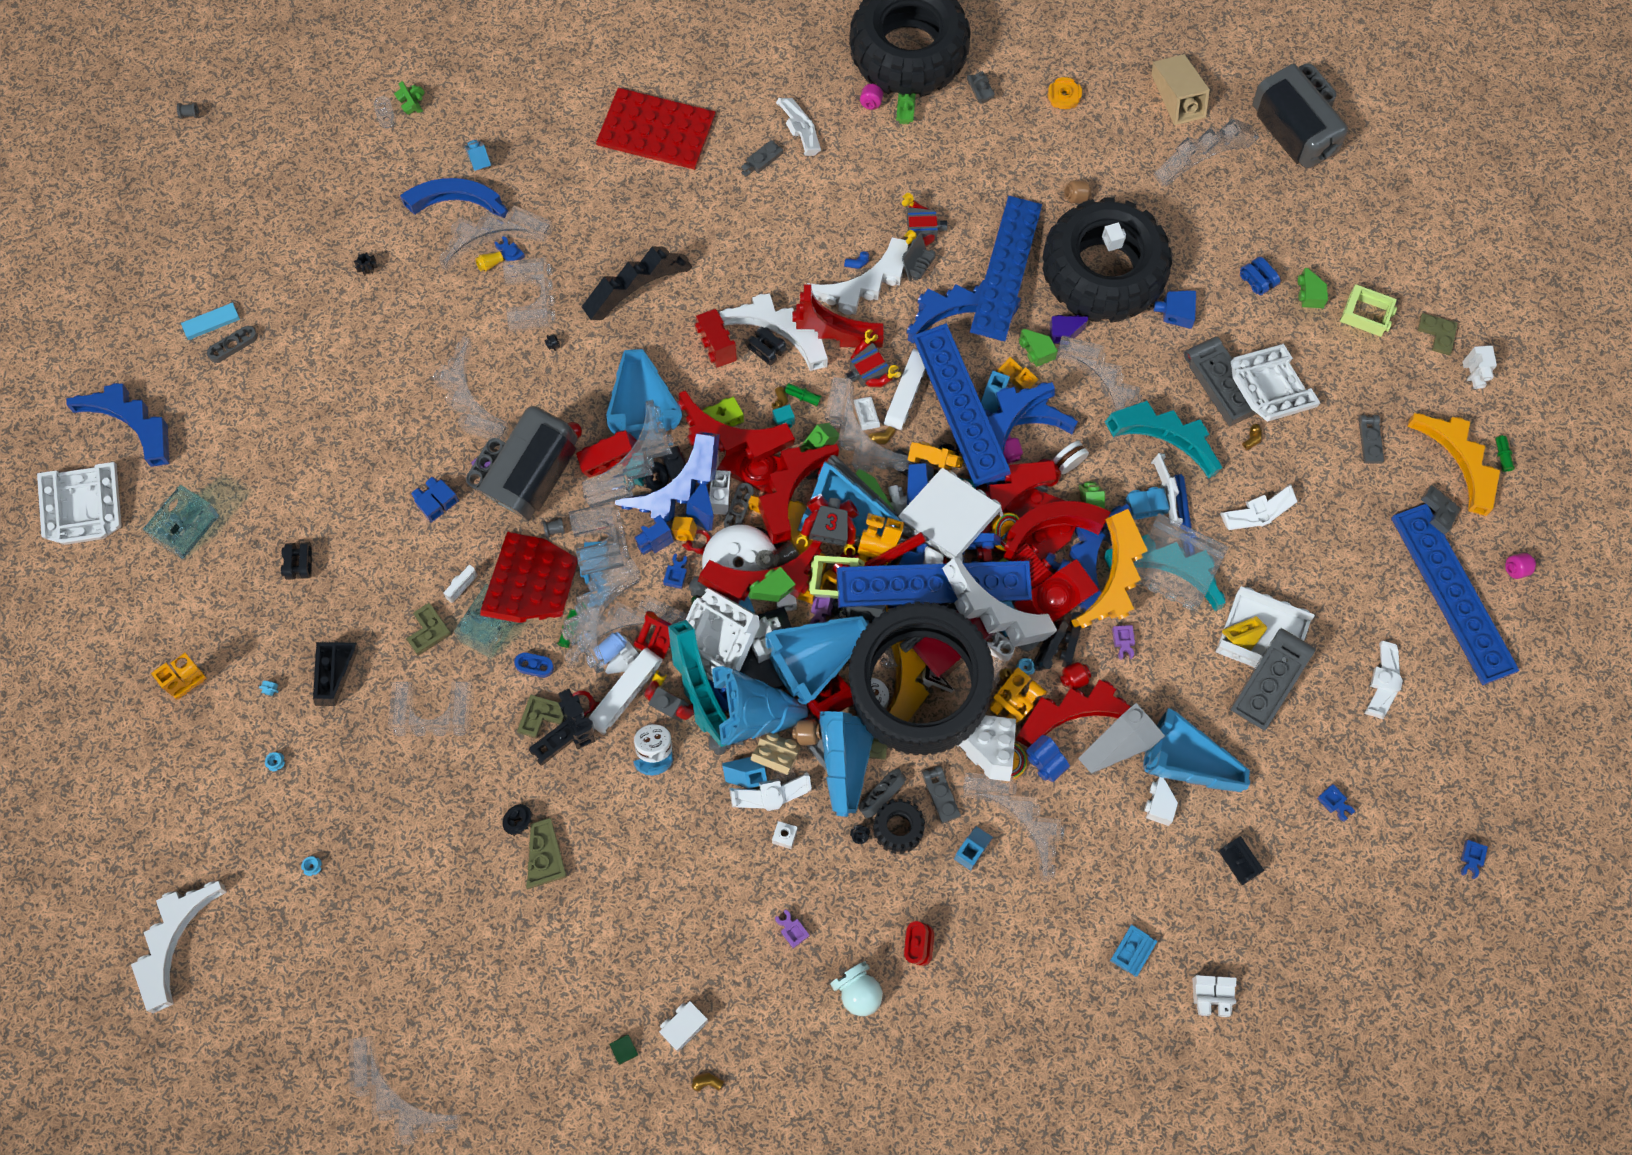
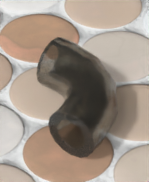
(777, 557)

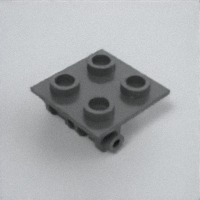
(917, 258)

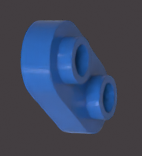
(534, 665)

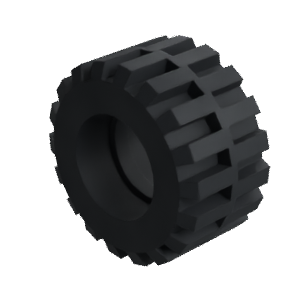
(904, 810)

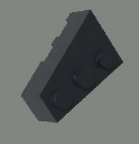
(332, 668)

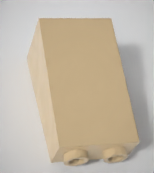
(1181, 89)

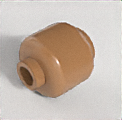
(1077, 191)
(807, 732)

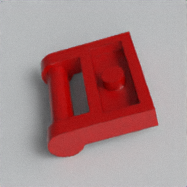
(660, 639)

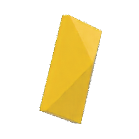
(1246, 633)

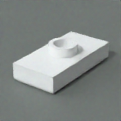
(866, 413)
(460, 583)

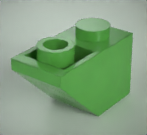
(1313, 290)
(1039, 347)
(821, 435)
(1092, 494)
(773, 587)

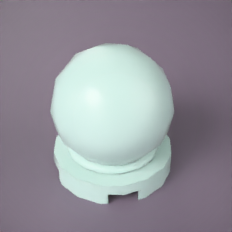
(860, 992)

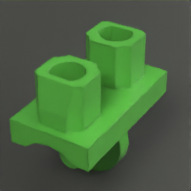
(411, 95)
(905, 108)

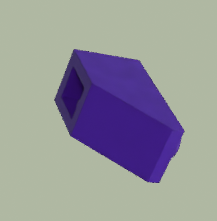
(1066, 326)

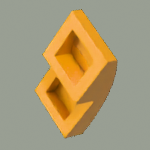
(1019, 377)

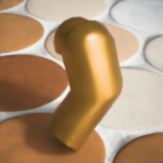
(782, 398)
(706, 1079)

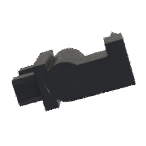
(573, 712)

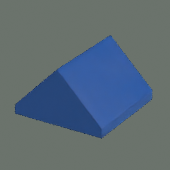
(700, 508)

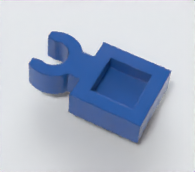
(509, 252)
(676, 574)
(1333, 800)
(1474, 856)

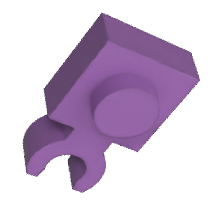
(821, 608)
(1124, 638)
(792, 931)

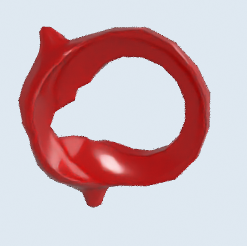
(688, 545)
(592, 703)

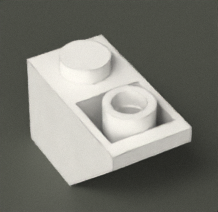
(720, 492)
(1162, 804)

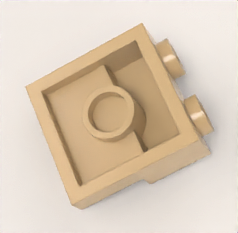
(776, 752)

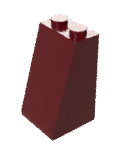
(940, 656)

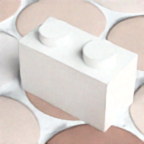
(683, 1025)

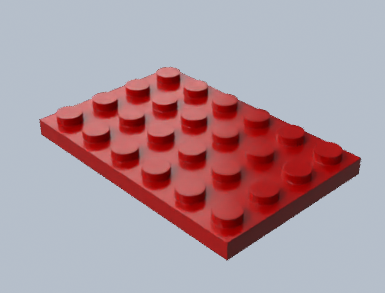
(656, 128)

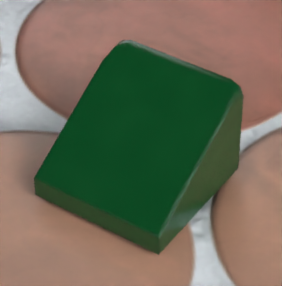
(623, 1049)

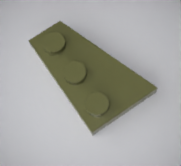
(545, 858)

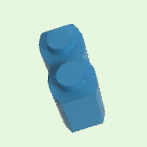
(1147, 503)

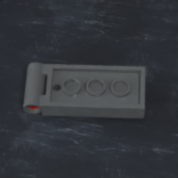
(1213, 370)
(1272, 679)

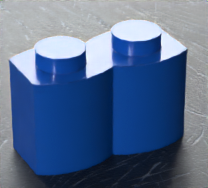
(1047, 758)

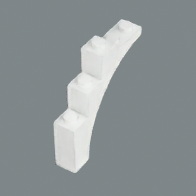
(867, 285)
(763, 314)
(976, 602)
(153, 970)

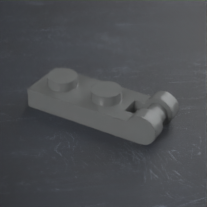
(1371, 439)
(941, 795)

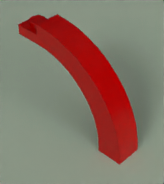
(1053, 514)

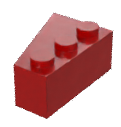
(715, 338)
(605, 454)

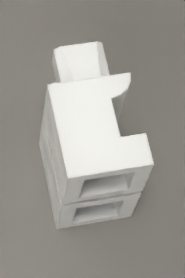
(1481, 364)
(759, 645)
(1214, 991)

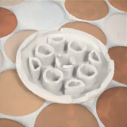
(737, 542)

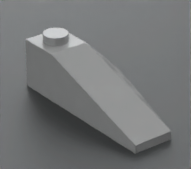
(1126, 737)

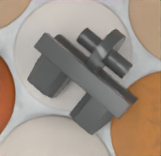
(980, 86)

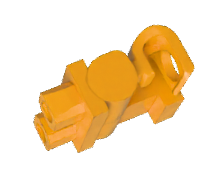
(943, 458)
(872, 543)
(182, 680)
(1010, 696)

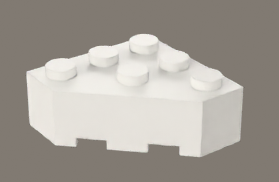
(992, 746)

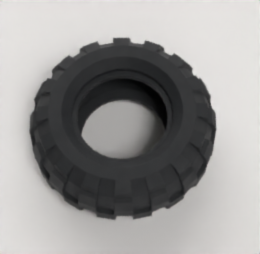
(905, 69)
(1098, 294)

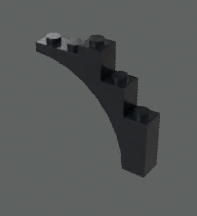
(613, 290)

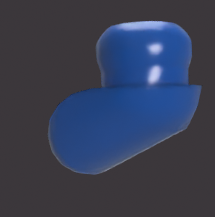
(859, 262)

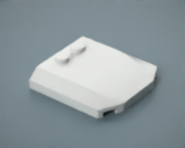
(1271, 383)
(75, 499)
(722, 631)

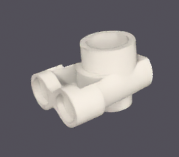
(899, 501)

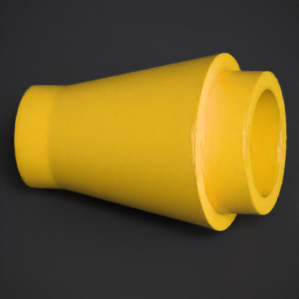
(487, 261)

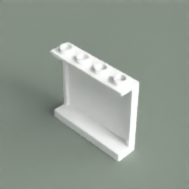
(949, 513)
(1272, 613)

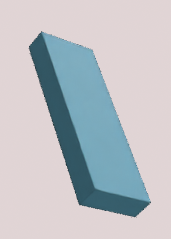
(210, 321)

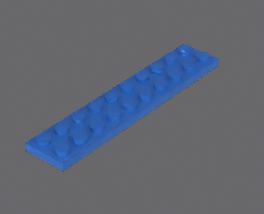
(1006, 269)
(961, 405)
(928, 583)
(1455, 595)

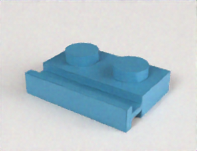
(1133, 950)

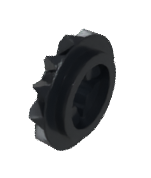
(661, 476)
(515, 813)

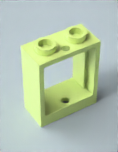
(1372, 298)
(817, 567)

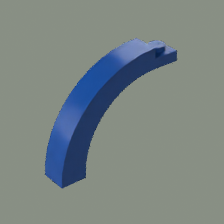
(452, 189)

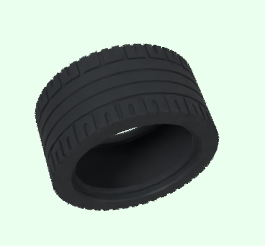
(930, 622)

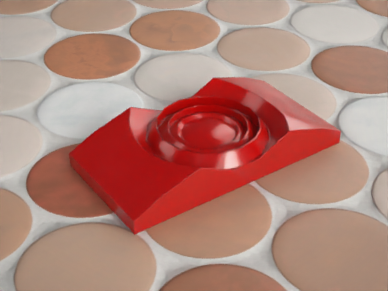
(746, 471)
(1060, 592)

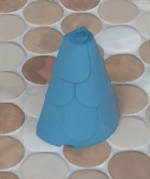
(635, 384)
(835, 484)
(813, 653)
(754, 707)
(1193, 757)
(846, 758)

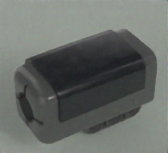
(1301, 114)
(525, 465)

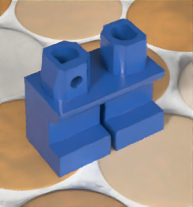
(434, 499)
(655, 537)

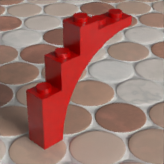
(829, 325)
(757, 443)
(796, 467)
(1022, 478)
(736, 583)
(1075, 705)

